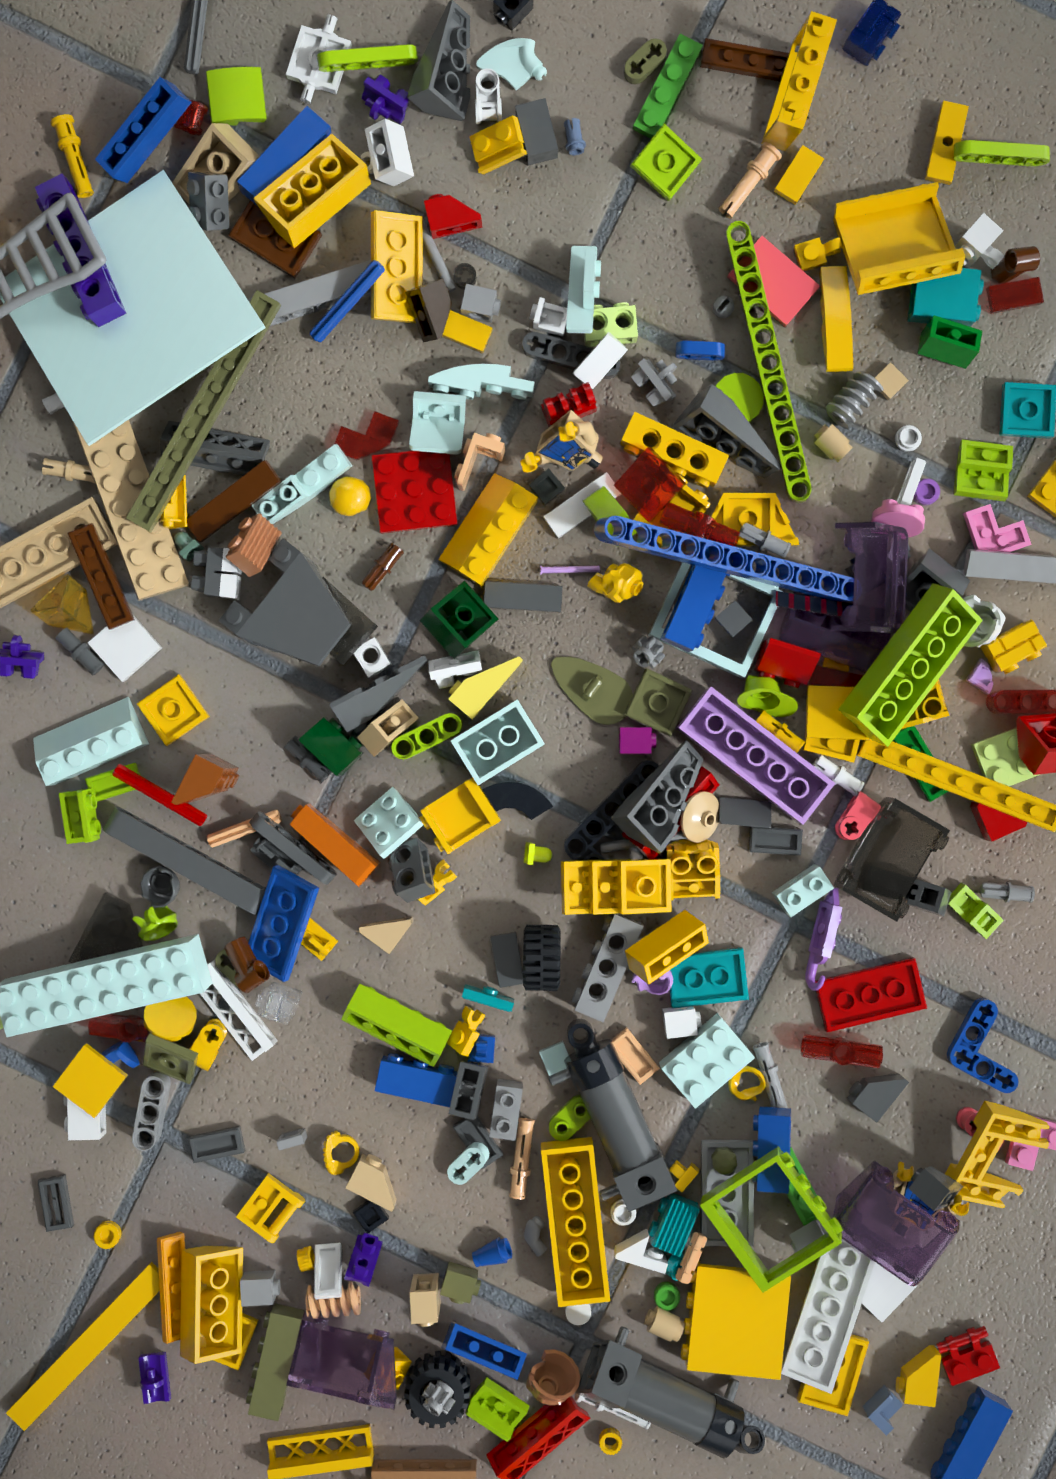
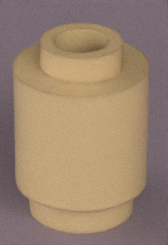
(832, 442)
(664, 1324)

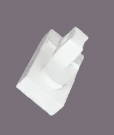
(444, 668)

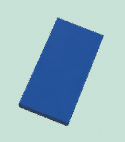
(282, 921)

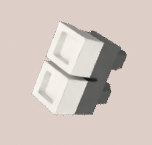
(215, 583)

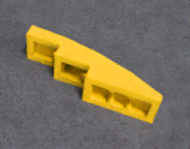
(836, 319)

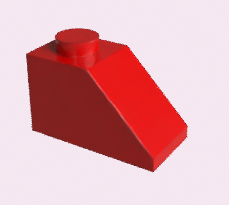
(450, 216)

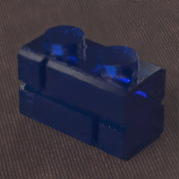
(871, 31)

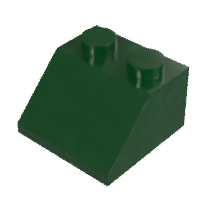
(458, 619)
(332, 745)

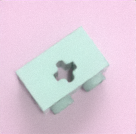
(802, 890)

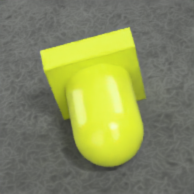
(536, 854)

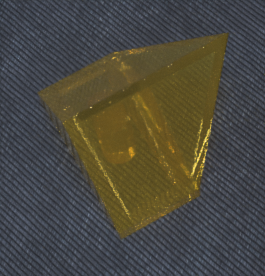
(66, 607)

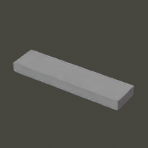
(1010, 566)

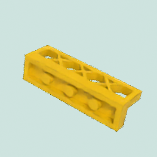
(323, 1461)

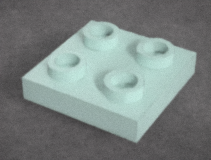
(388, 822)

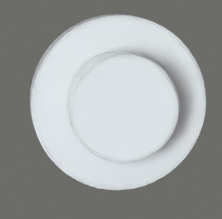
(908, 438)
(620, 1213)

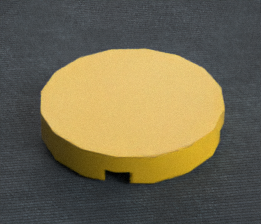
(170, 1018)

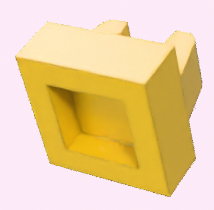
(684, 1174)

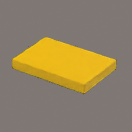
(825, 719)
(845, 1384)

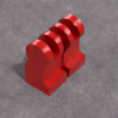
(579, 400)

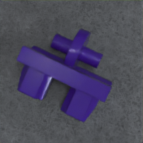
(383, 101)
(19, 654)
(363, 1259)
(154, 1377)

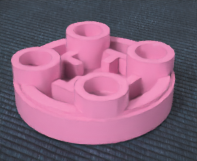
(900, 515)

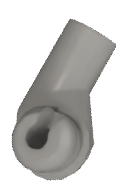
(532, 1234)

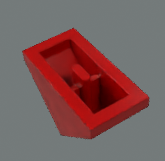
(995, 823)

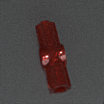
(698, 525)
(114, 1027)
(857, 1052)

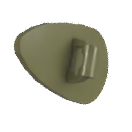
(593, 689)

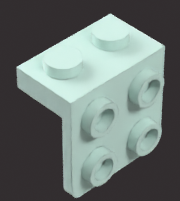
(437, 422)

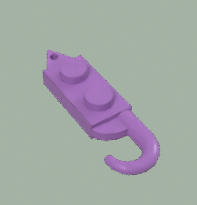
(823, 937)

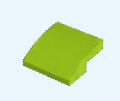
(236, 95)
(983, 470)

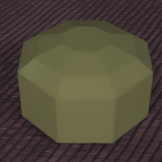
(724, 1160)

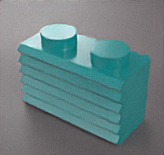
(673, 1223)

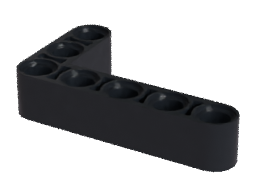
(599, 815)

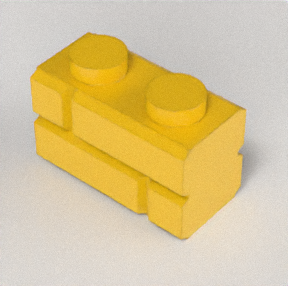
(1014, 646)

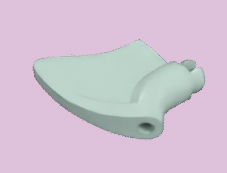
(513, 61)

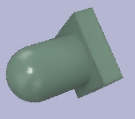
(187, 545)

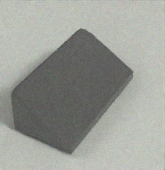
(744, 812)

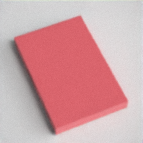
(784, 282)

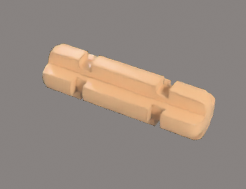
(691, 1258)

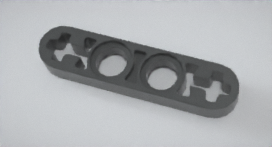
(568, 361)
(292, 847)

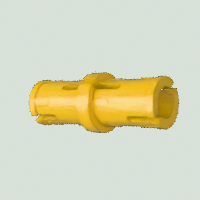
(780, 731)

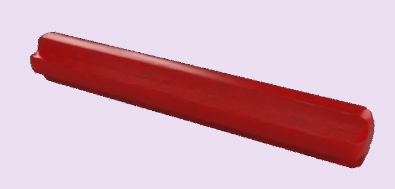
(158, 794)

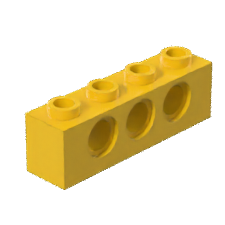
(688, 447)

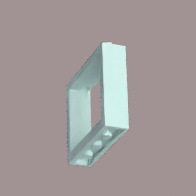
(705, 654)

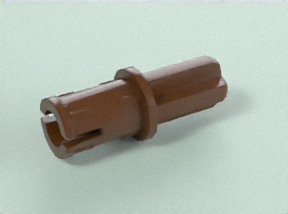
(382, 566)

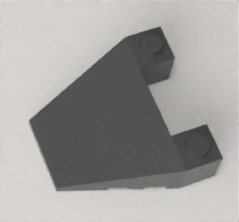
(296, 615)

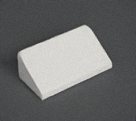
(600, 360)

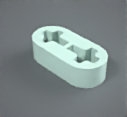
(472, 1167)

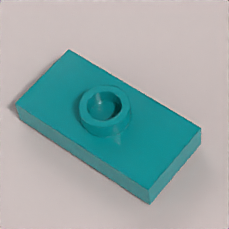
(488, 996)

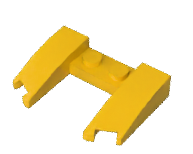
(993, 1126)

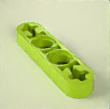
(367, 58)
(1001, 153)

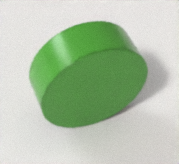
(666, 1295)

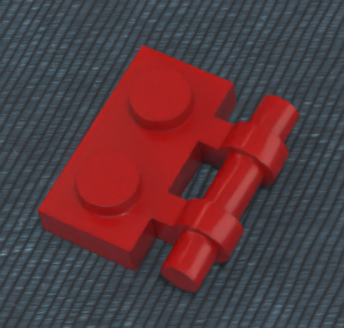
(969, 1362)

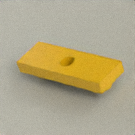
(948, 130)

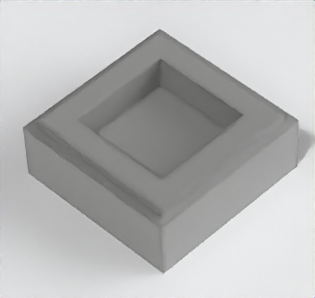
(292, 1139)

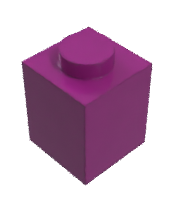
(636, 740)

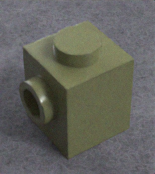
(460, 1283)

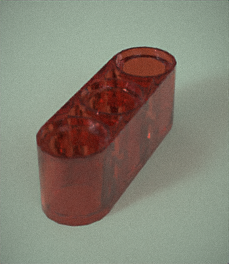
(1015, 705)

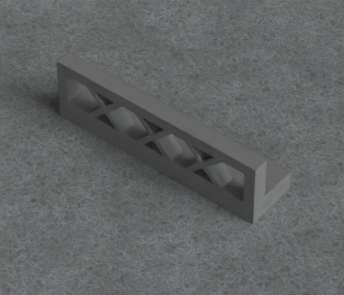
(219, 457)

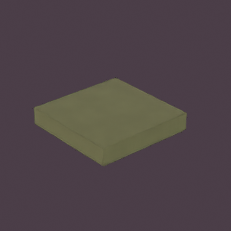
(658, 702)
(170, 1059)

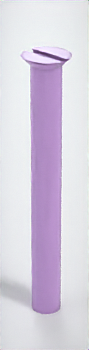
(569, 569)

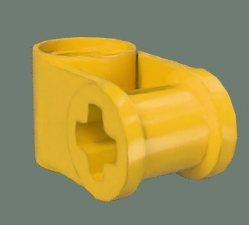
(208, 1045)

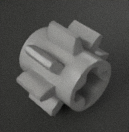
(648, 651)
(438, 1398)

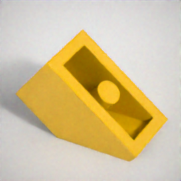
(920, 1378)

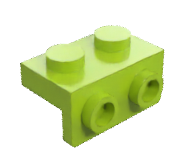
(80, 816)
(496, 1408)

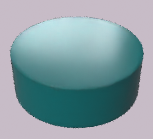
(673, 1265)

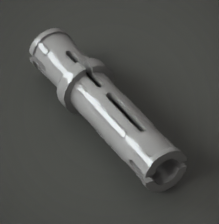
(769, 1071)

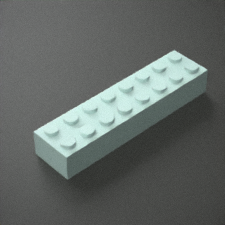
(103, 985)

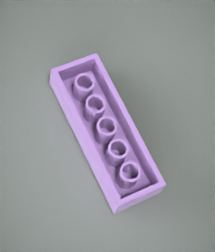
(755, 755)

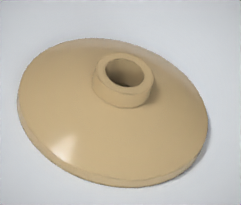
(700, 816)

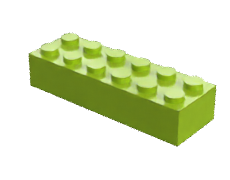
(910, 664)

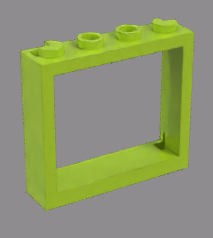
(760, 1274)

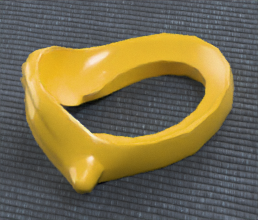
(750, 1093)

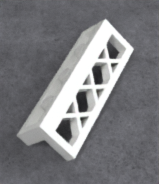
(242, 1009)

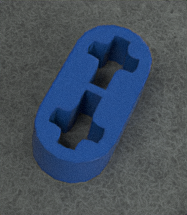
(700, 350)

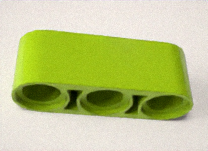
(415, 741)

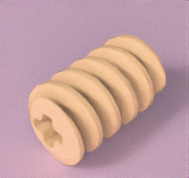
(350, 1300)

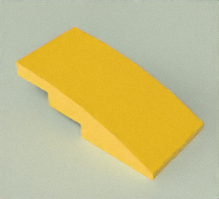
(616, 886)

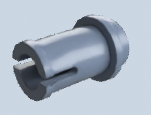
(575, 144)

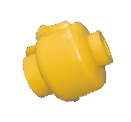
(618, 582)

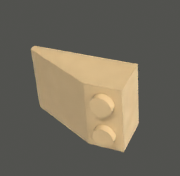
(218, 153)

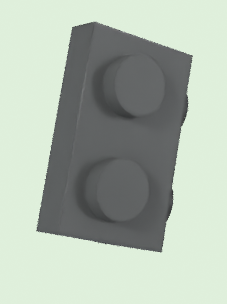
(209, 200)

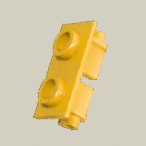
(176, 510)
(318, 940)

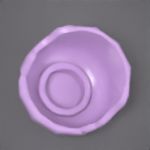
(658, 987)

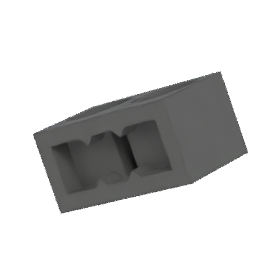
(415, 869)

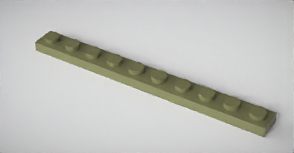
(198, 422)

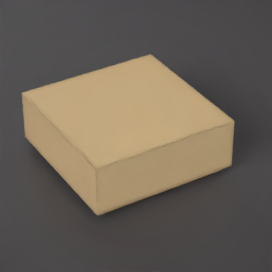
(891, 380)

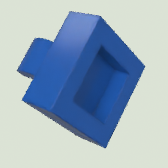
(483, 1049)

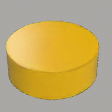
(107, 1234)

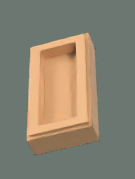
(634, 1056)

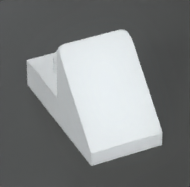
(634, 1252)

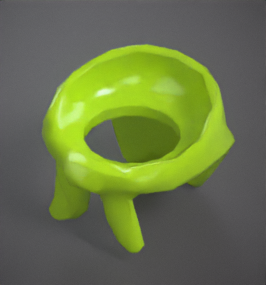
(156, 923)

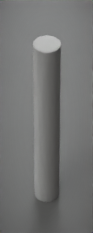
(437, 259)

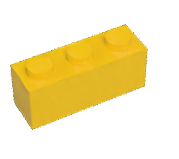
(666, 946)

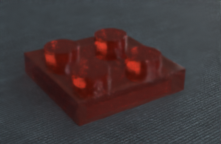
(649, 484)

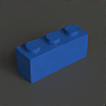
(416, 1080)
(773, 1131)
(484, 1350)

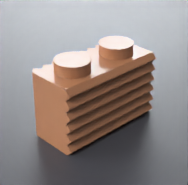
(253, 544)

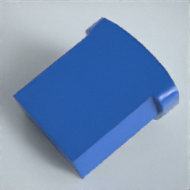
(122, 1051)

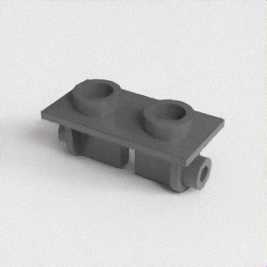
(274, 856)

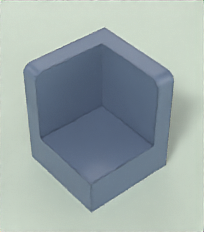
(882, 1408)

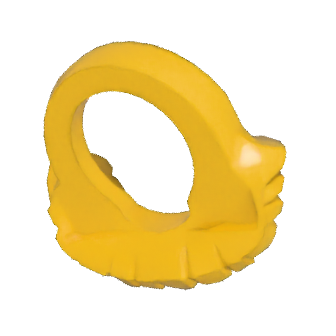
(333, 1166)

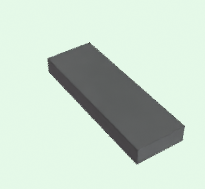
(523, 596)

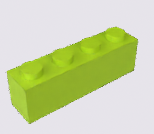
(396, 1024)

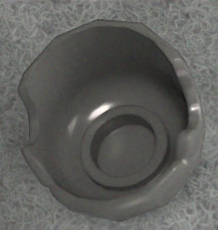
(160, 886)

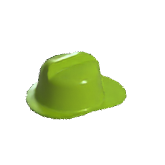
(764, 694)

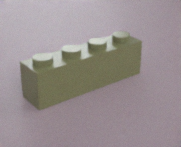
(273, 1370)

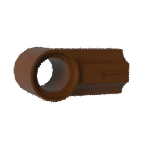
(1015, 263)
(249, 970)

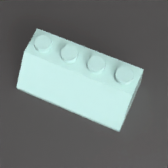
(88, 742)

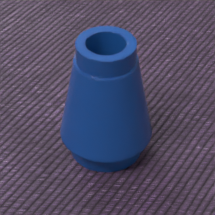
(493, 1253)

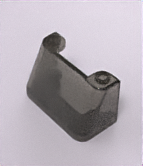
(890, 857)

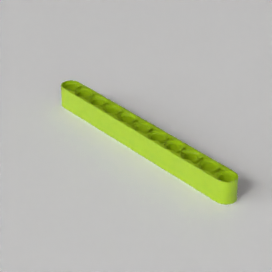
(761, 351)

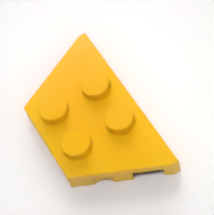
(757, 509)

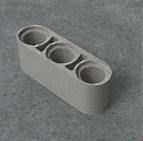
(144, 1120)

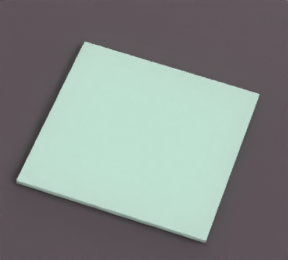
(177, 304)

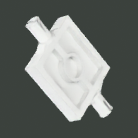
(304, 63)

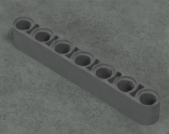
(185, 860)

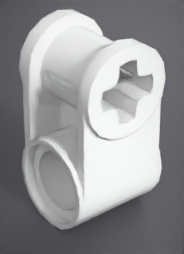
(488, 101)

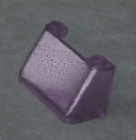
(891, 1226)
(345, 1364)

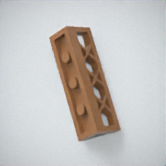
(425, 1469)

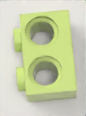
(608, 317)

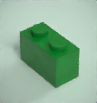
(950, 342)

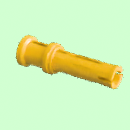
(70, 145)

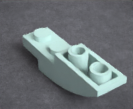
(470, 380)
(303, 486)

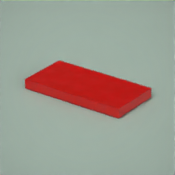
(871, 994)

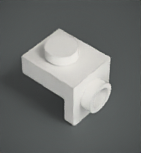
(549, 317)

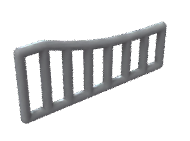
(55, 282)

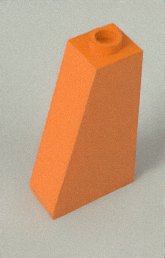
(334, 843)

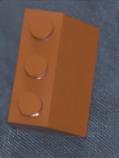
(205, 778)

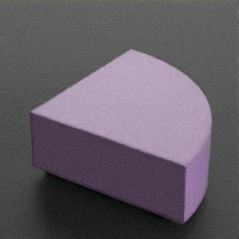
(981, 676)

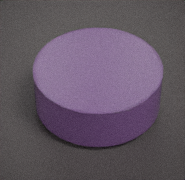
(927, 492)

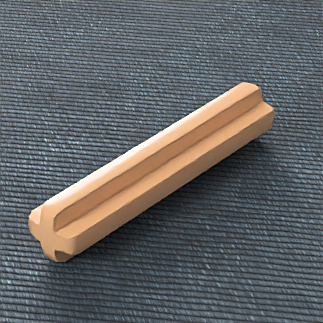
(238, 830)

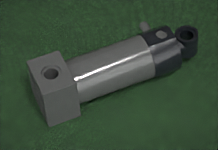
(617, 1120)
(621, 1380)

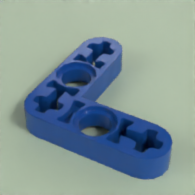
(971, 1048)

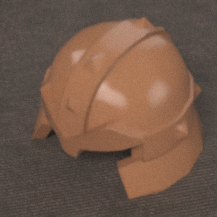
(554, 1379)

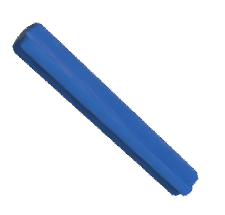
(347, 301)

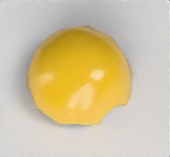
(349, 496)

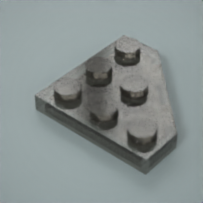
(108, 930)

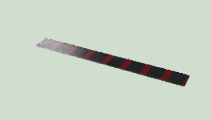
(810, 603)

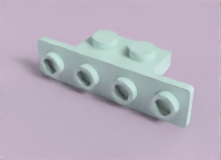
(582, 289)

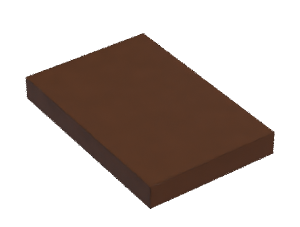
(260, 237)

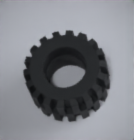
(541, 957)
(437, 1368)

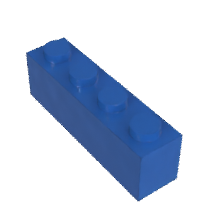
(143, 130)
(288, 148)
(694, 607)
(973, 1437)

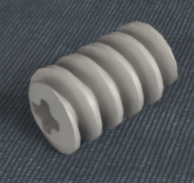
(852, 397)

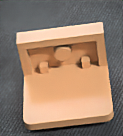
(485, 445)

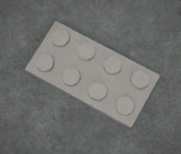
(737, 1203)

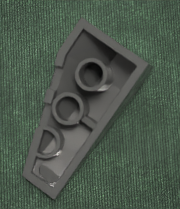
(441, 75)
(720, 424)
(364, 704)
(656, 804)

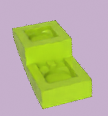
(974, 910)

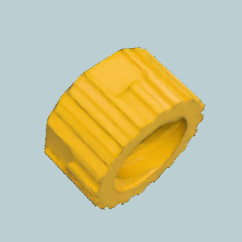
(306, 1258)
(610, 1449)

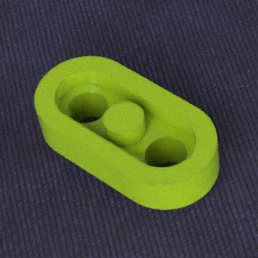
(568, 1116)

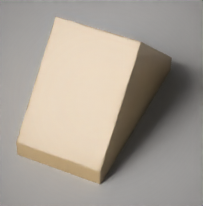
(386, 933)

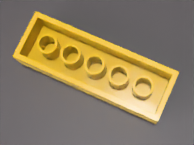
(575, 1222)

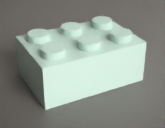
(497, 742)
(706, 1060)

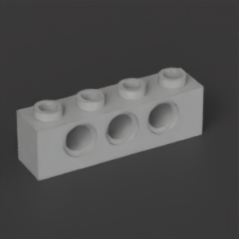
(598, 1005)

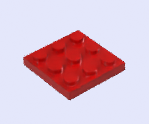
(414, 491)

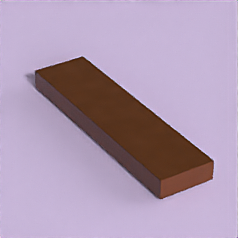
(743, 59)
(233, 501)
(101, 576)

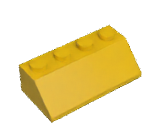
(313, 190)
(488, 529)
(211, 1279)

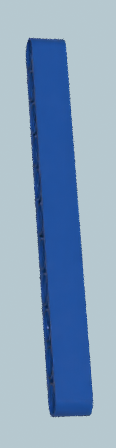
(720, 555)

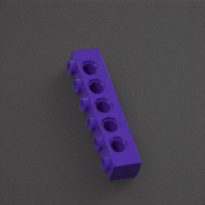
(106, 304)

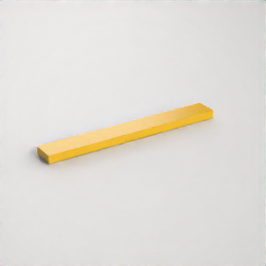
(961, 782)
(86, 1348)

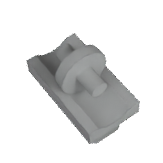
(662, 391)

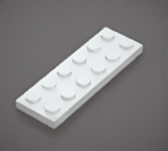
(828, 1317)

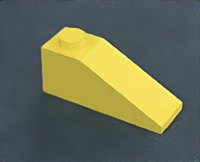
(477, 690)

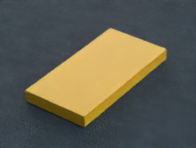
(399, 248)

